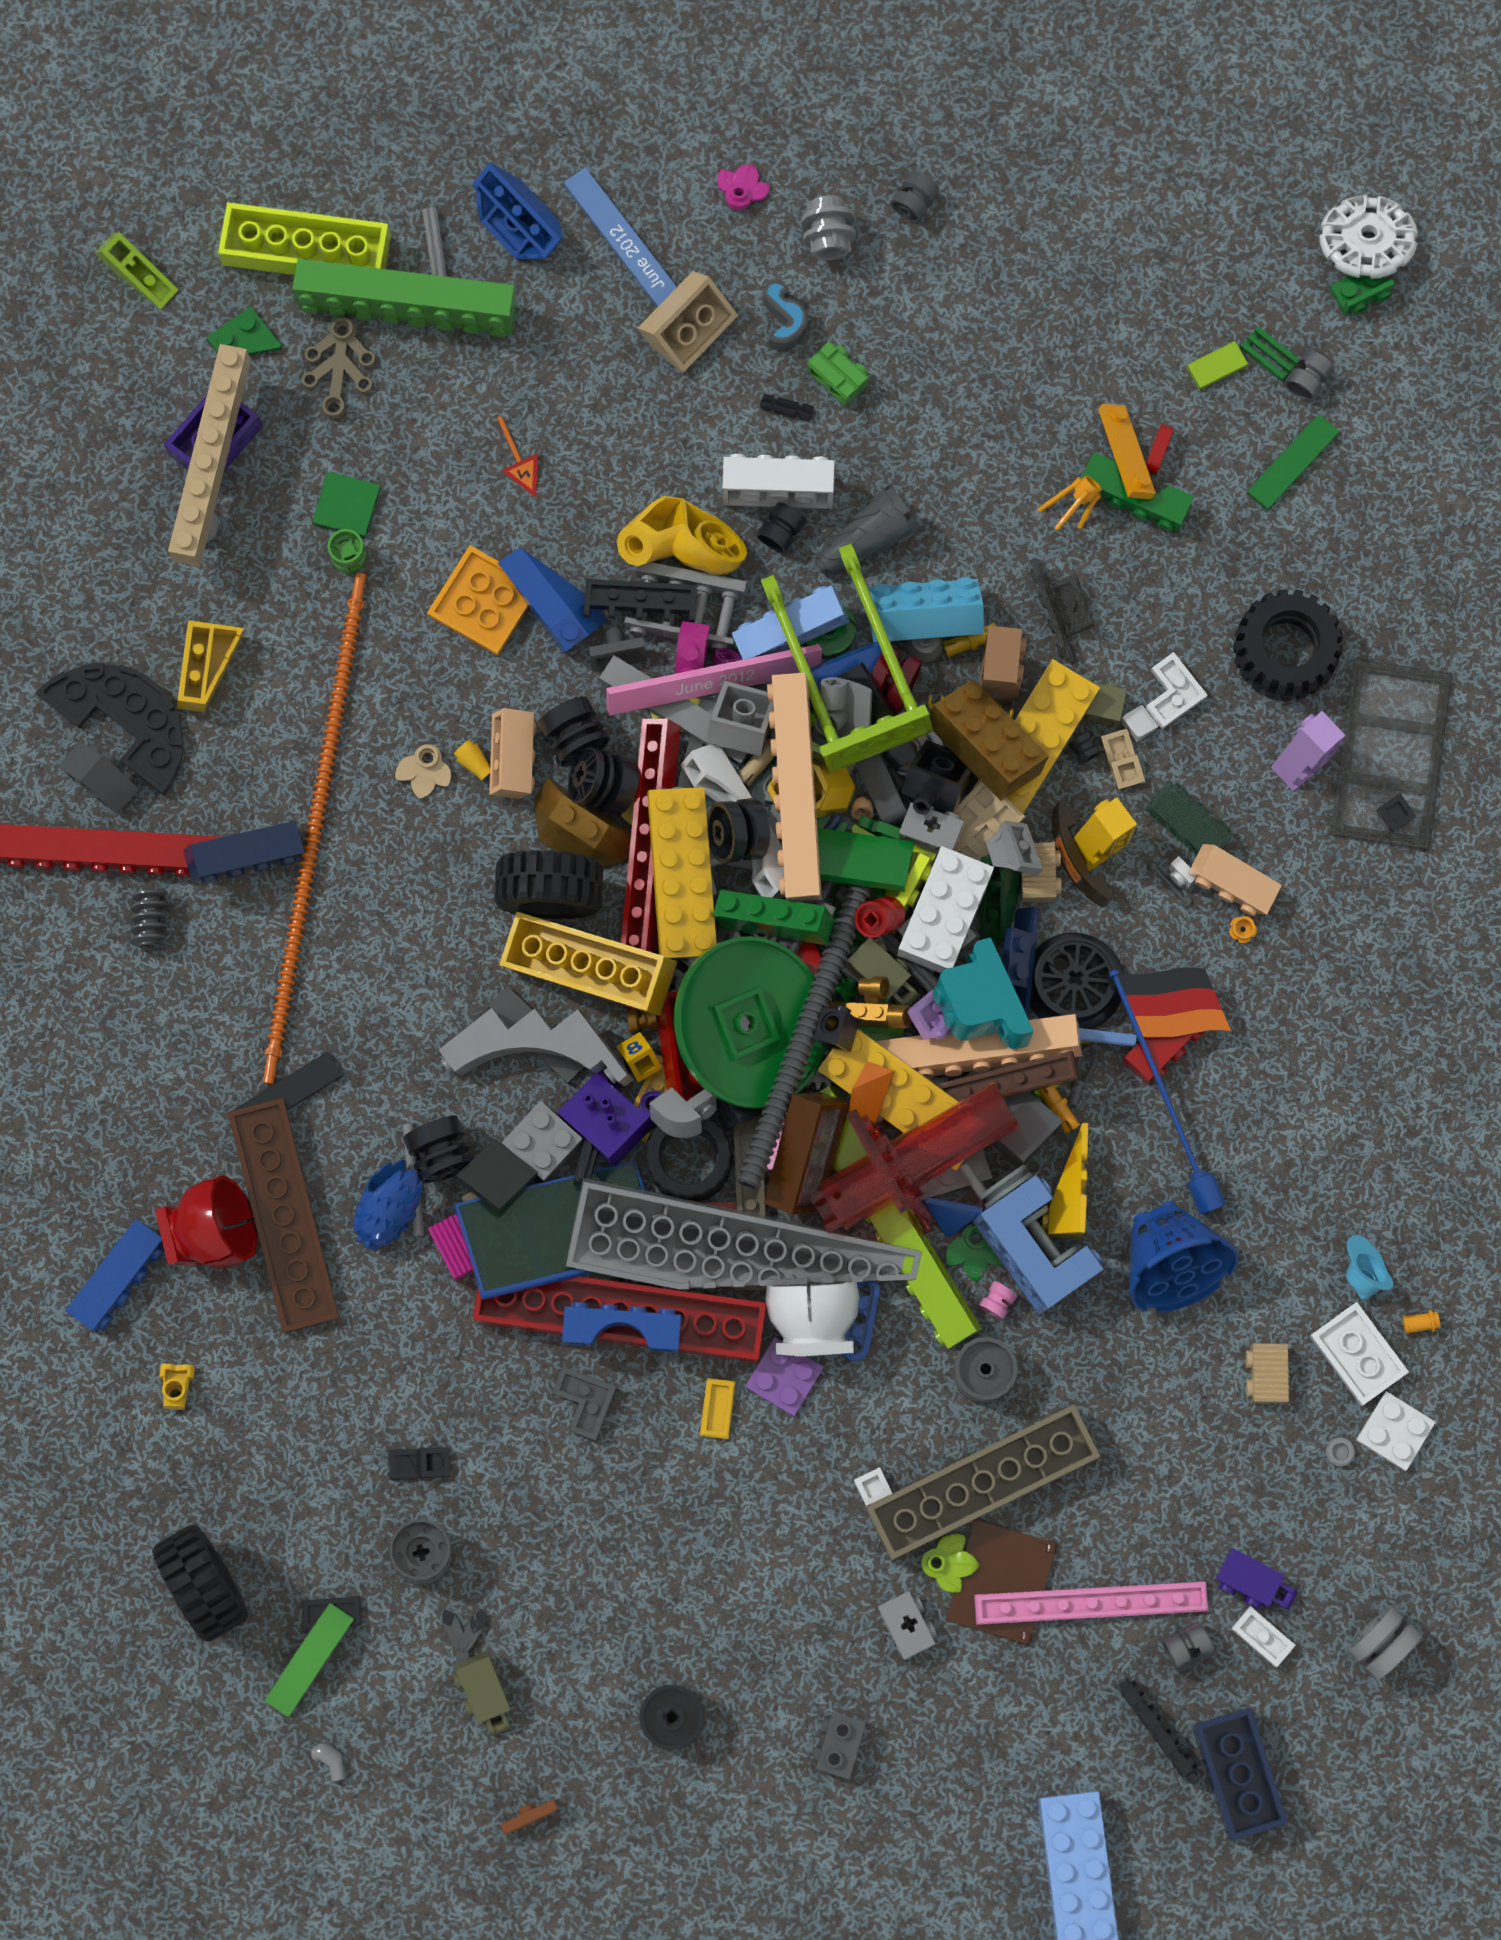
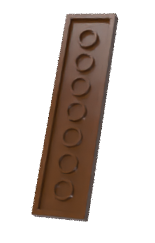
(283, 1215)

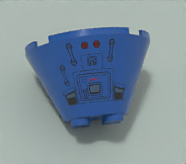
(1175, 1259)

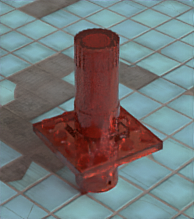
(900, 1166)

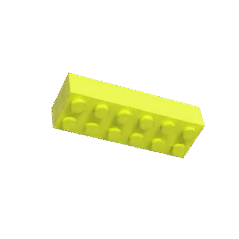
(276, 237)

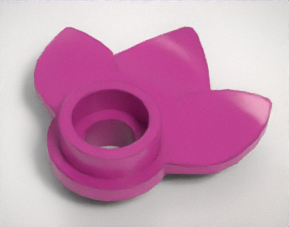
(743, 183)

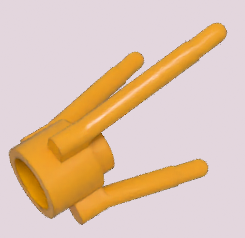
(1085, 491)

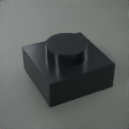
(1396, 813)

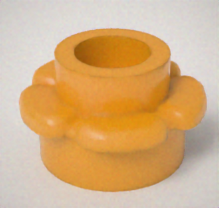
(1248, 924)

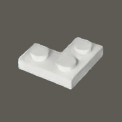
(1181, 691)

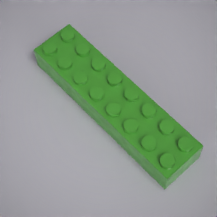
(405, 297)

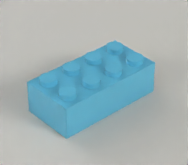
(929, 609)

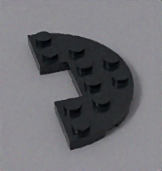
(134, 705)

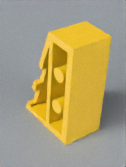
(204, 662)
(1105, 833)

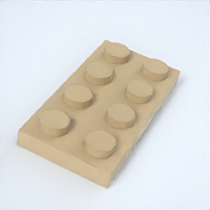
(982, 818)

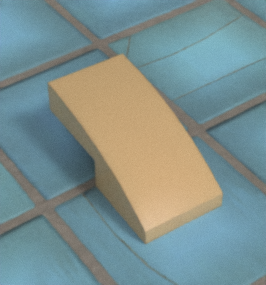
(1122, 758)

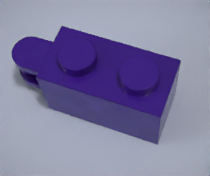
(1253, 1580)

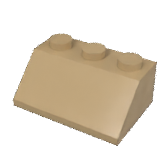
(688, 321)

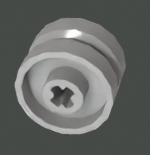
(1388, 1646)

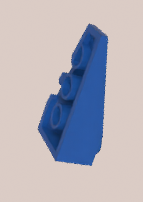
(551, 599)

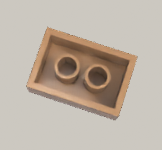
(1002, 663)

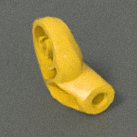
(684, 531)

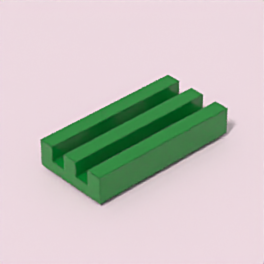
(1276, 346)

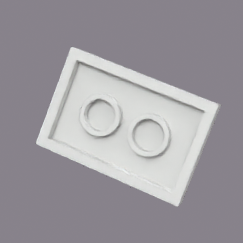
(1359, 1354)

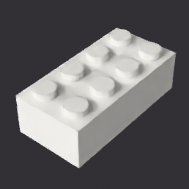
(773, 480)
(945, 910)

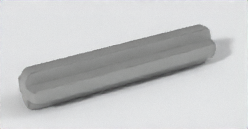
(434, 241)

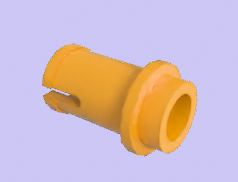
(1421, 1322)

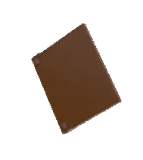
(1007, 1564)

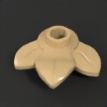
(424, 775)

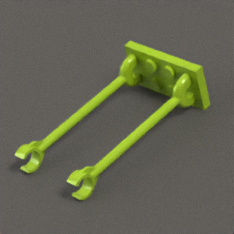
(889, 730)

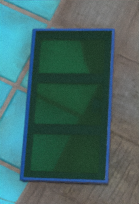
(532, 1235)

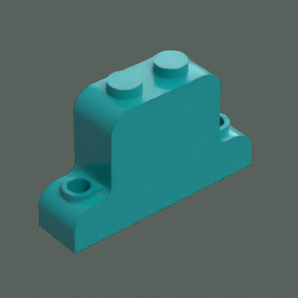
(981, 999)

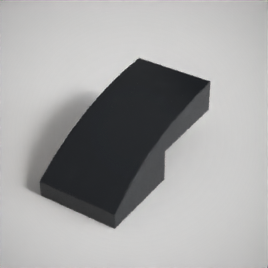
(419, 1463)

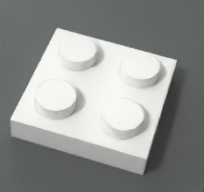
(1395, 1431)

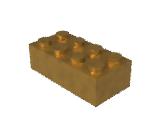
(987, 739)

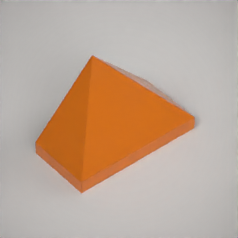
(871, 1090)

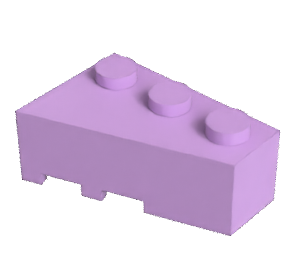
(1309, 750)

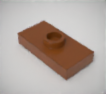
(528, 1815)

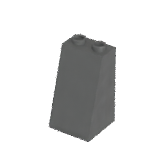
(1036, 1127)

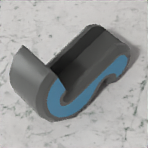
(789, 312)

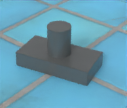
(627, 650)

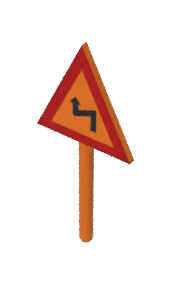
(525, 470)

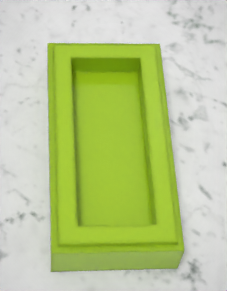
(1217, 365)

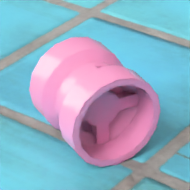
(998, 1300)

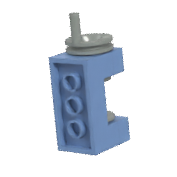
(1015, 1248)

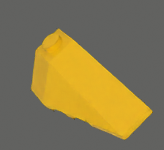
(1068, 1207)

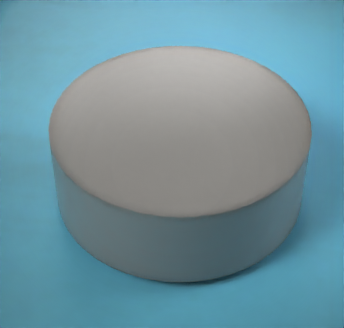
(1340, 1452)

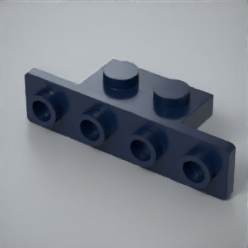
(1020, 951)

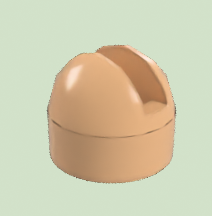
(866, 806)

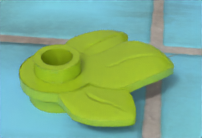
(953, 1560)

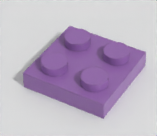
(784, 1379)

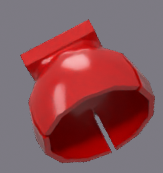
(194, 1227)

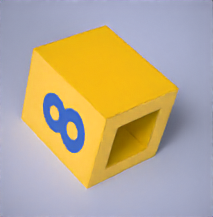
(639, 1057)

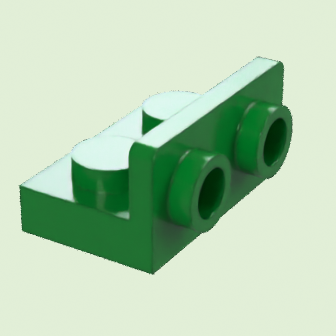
(1356, 293)

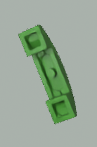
(309, 1659)

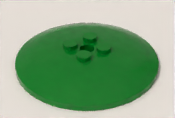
(735, 981)

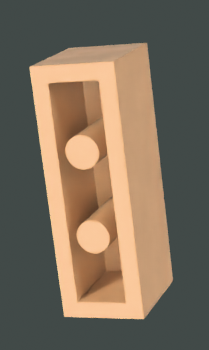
(512, 753)
(1234, 880)

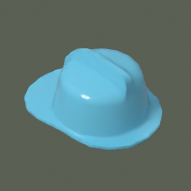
(1367, 1269)

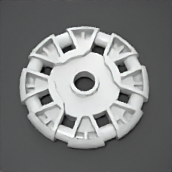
(1368, 249)

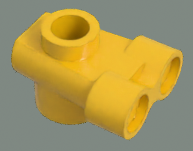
(176, 1379)

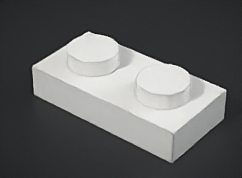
(1263, 1637)

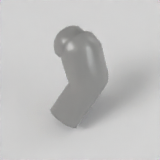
(332, 1758)

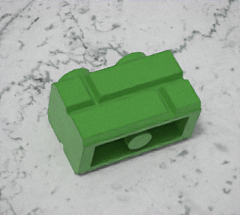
(838, 373)

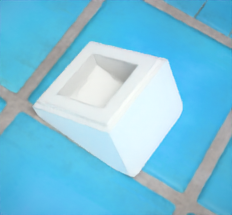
(1139, 723)

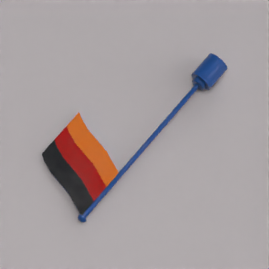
(1173, 1006)

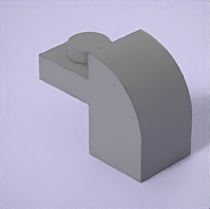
(680, 1117)

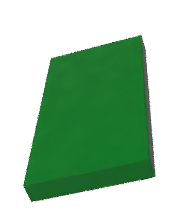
(864, 859)

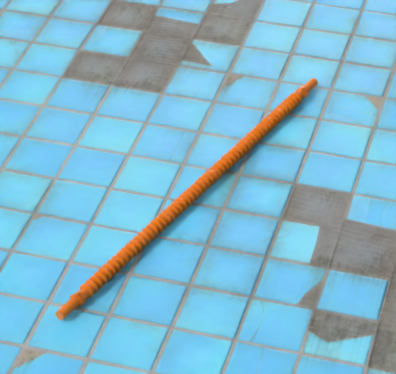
(355, 605)

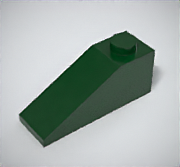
(999, 901)

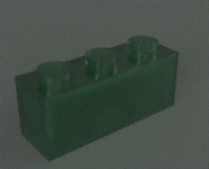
(1187, 819)

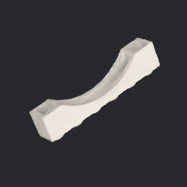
(712, 770)

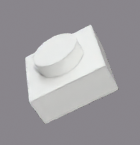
(1179, 873)
(873, 1486)

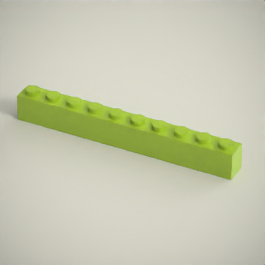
(933, 1284)

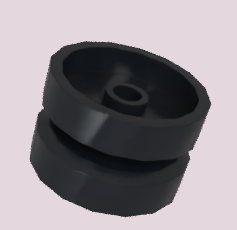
(738, 830)
(656, 1726)

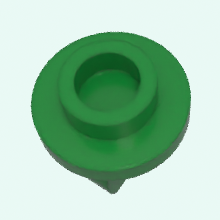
(846, 988)

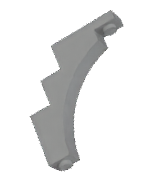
(572, 1038)

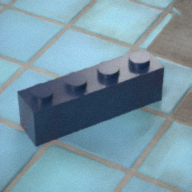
(243, 852)

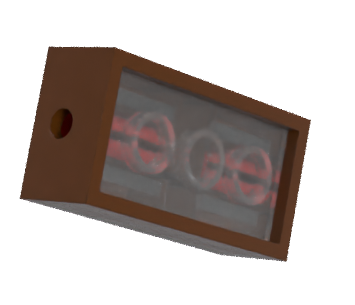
(806, 1151)

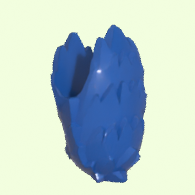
(387, 1205)

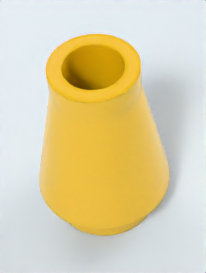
(473, 759)

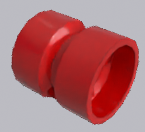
(879, 917)

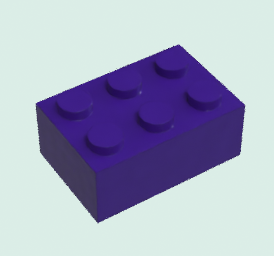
(182, 441)

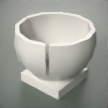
(813, 1317)

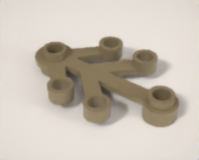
(338, 363)

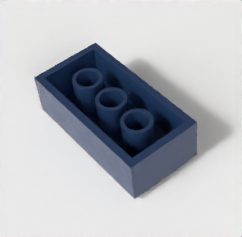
(1239, 1774)

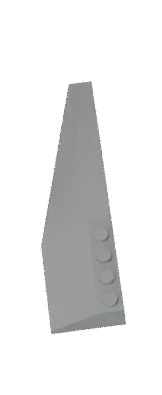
(714, 1246)

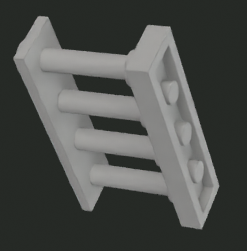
(706, 584)

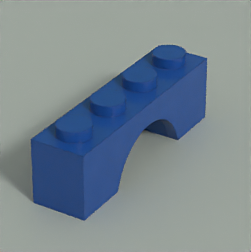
(585, 1324)

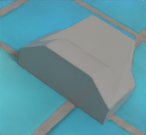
(1014, 848)

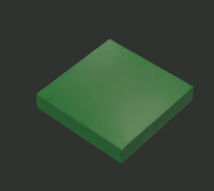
(346, 504)

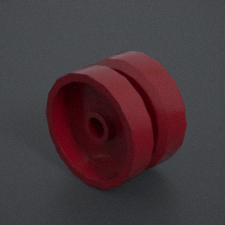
(882, 676)

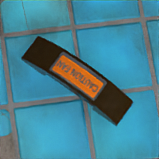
(1092, 887)

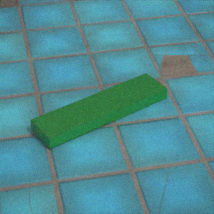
(1292, 462)

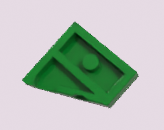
(245, 332)

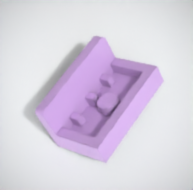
(928, 1018)

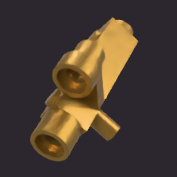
(872, 1011)

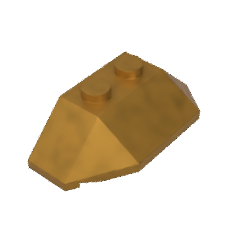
(578, 828)

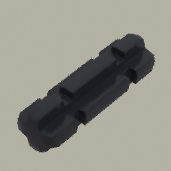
(786, 407)

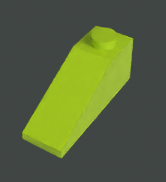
(136, 270)

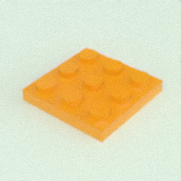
(479, 602)

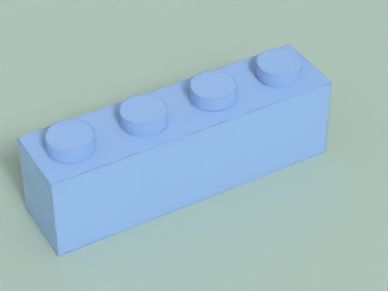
(808, 616)

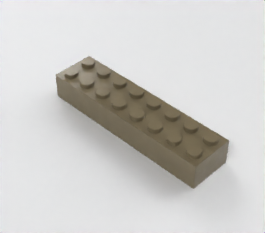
(982, 1482)

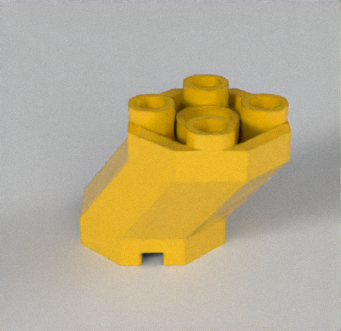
(832, 790)

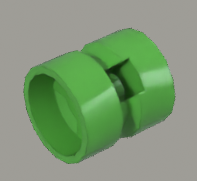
(347, 551)

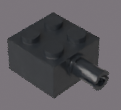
(936, 779)

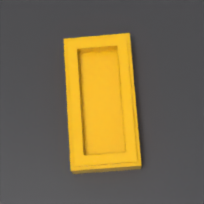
(717, 1408)

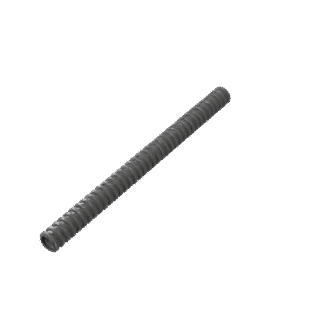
(802, 1041)

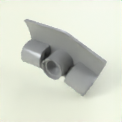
(847, 706)

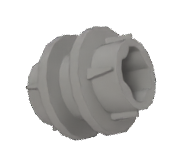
(828, 227)

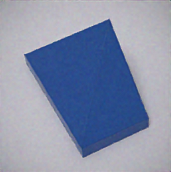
(951, 1215)

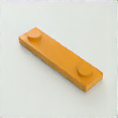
(1126, 451)

